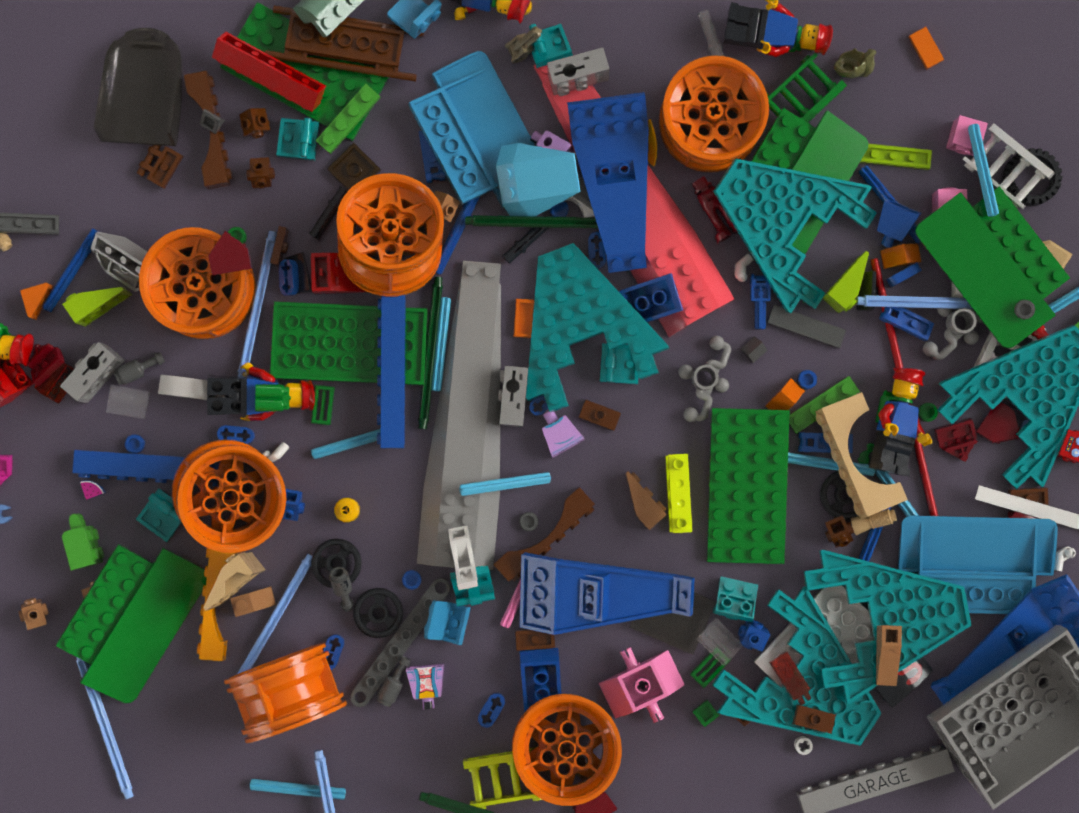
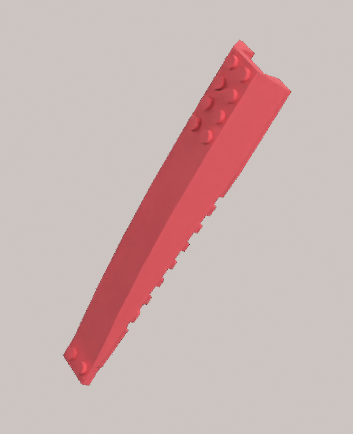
(669, 239)

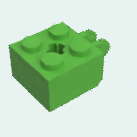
(82, 544)

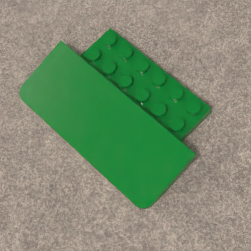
(827, 150)
(994, 263)
(131, 619)

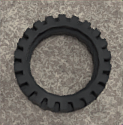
(1054, 183)

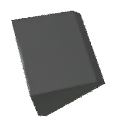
(211, 121)
(754, 349)

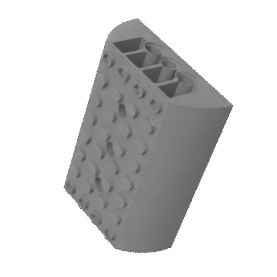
(1020, 740)

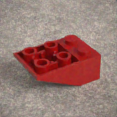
(328, 275)

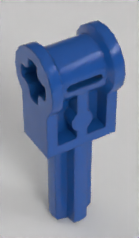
(760, 294)

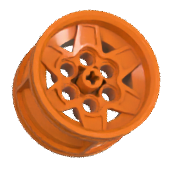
(732, 78)
(409, 204)
(156, 291)
(260, 520)
(285, 693)
(598, 772)

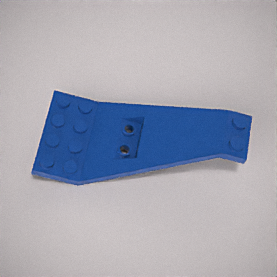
(609, 136)
(559, 594)
(1034, 615)

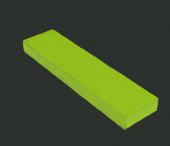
(897, 156)

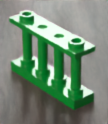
(819, 101)

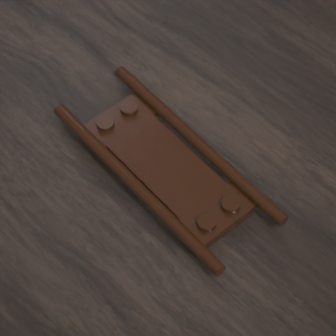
(350, 41)

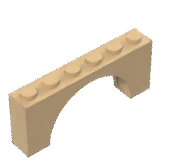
(836, 424)

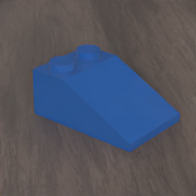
(654, 298)
(539, 674)

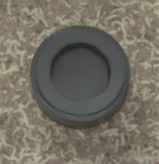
(1024, 309)
(528, 521)

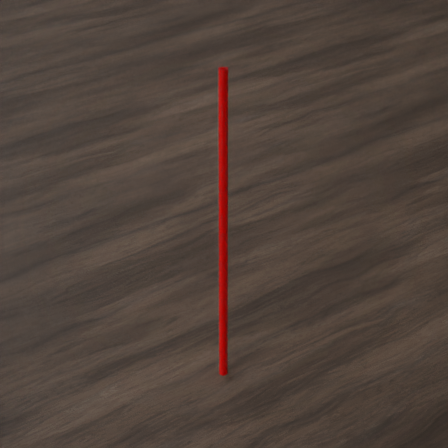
(898, 363)

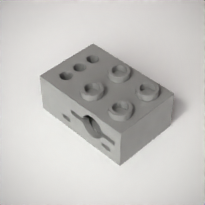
(578, 71)
(92, 372)
(513, 396)

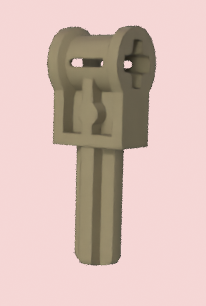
(521, 44)

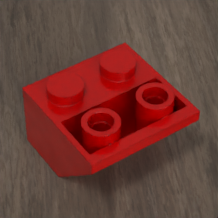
(12, 382)

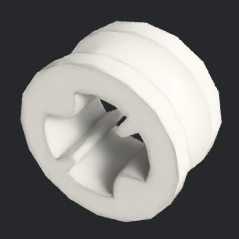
(801, 739)

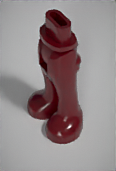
(709, 204)

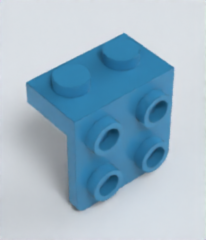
(414, 15)
(446, 622)

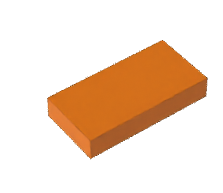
(926, 48)
(523, 318)

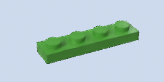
(348, 118)
(806, 414)

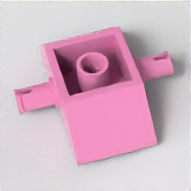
(661, 681)

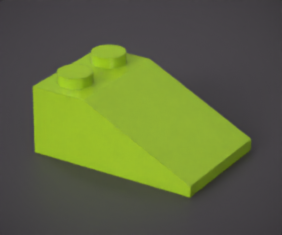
(846, 289)
(91, 305)

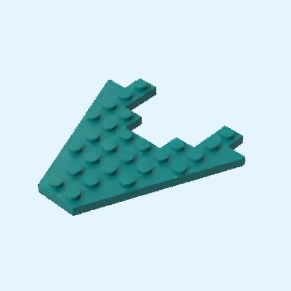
(771, 209)
(572, 306)
(1043, 387)
(923, 606)
(819, 650)

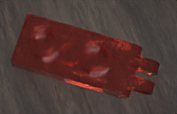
(791, 677)

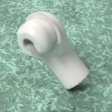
(740, 268)
(277, 453)
(1062, 555)

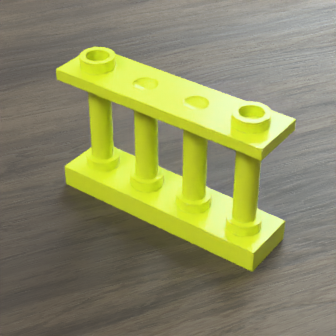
(678, 493)
(493, 762)

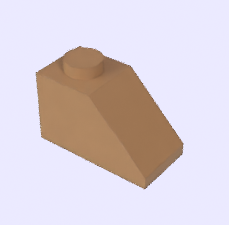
(253, 601)

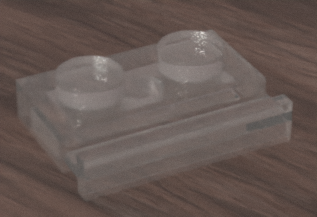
(127, 402)
(719, 641)

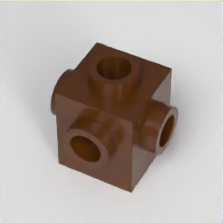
(254, 122)
(260, 172)
(839, 532)

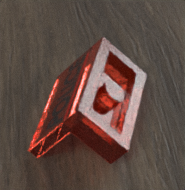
(51, 387)

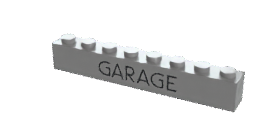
(875, 781)

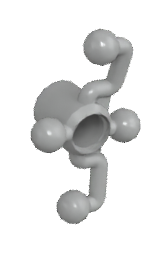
(953, 333)
(703, 392)

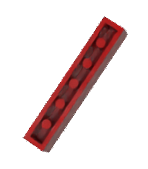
(268, 71)

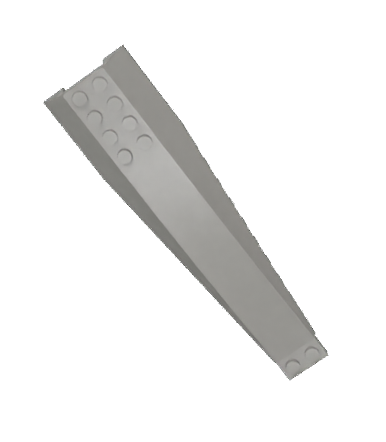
(466, 425)

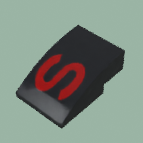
(907, 681)

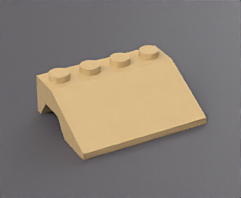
(233, 576)

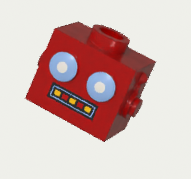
(1070, 447)

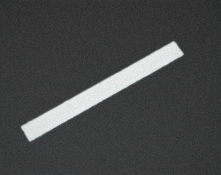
(1027, 507)

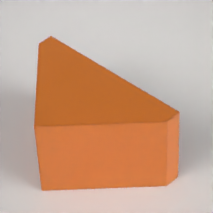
(900, 255)
(34, 298)
(786, 396)

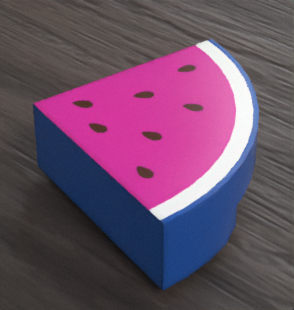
(91, 489)

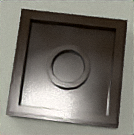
(353, 167)

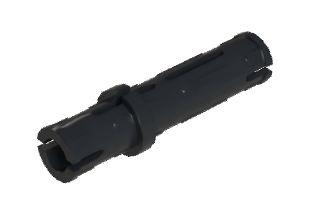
(328, 213)
(509, 256)

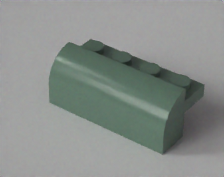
(325, 13)

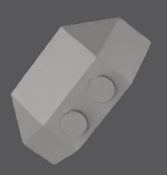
(119, 258)

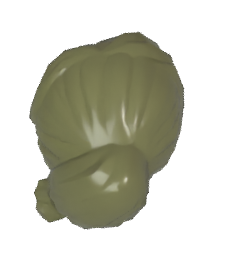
(855, 63)

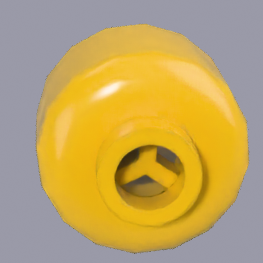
(352, 514)

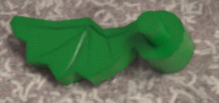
(863, 459)

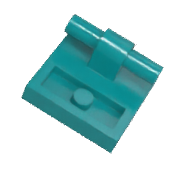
(550, 46)
(298, 139)
(617, 366)
(160, 515)
(478, 594)
(736, 599)

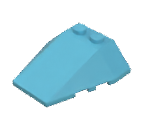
(535, 178)

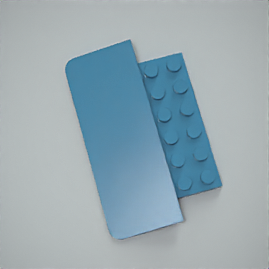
(469, 124)
(984, 554)

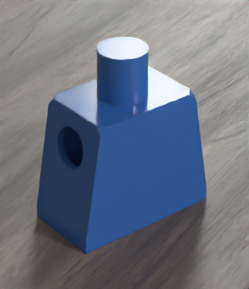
(896, 222)

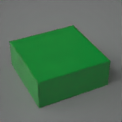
(705, 713)

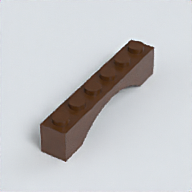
(214, 168)
(574, 508)

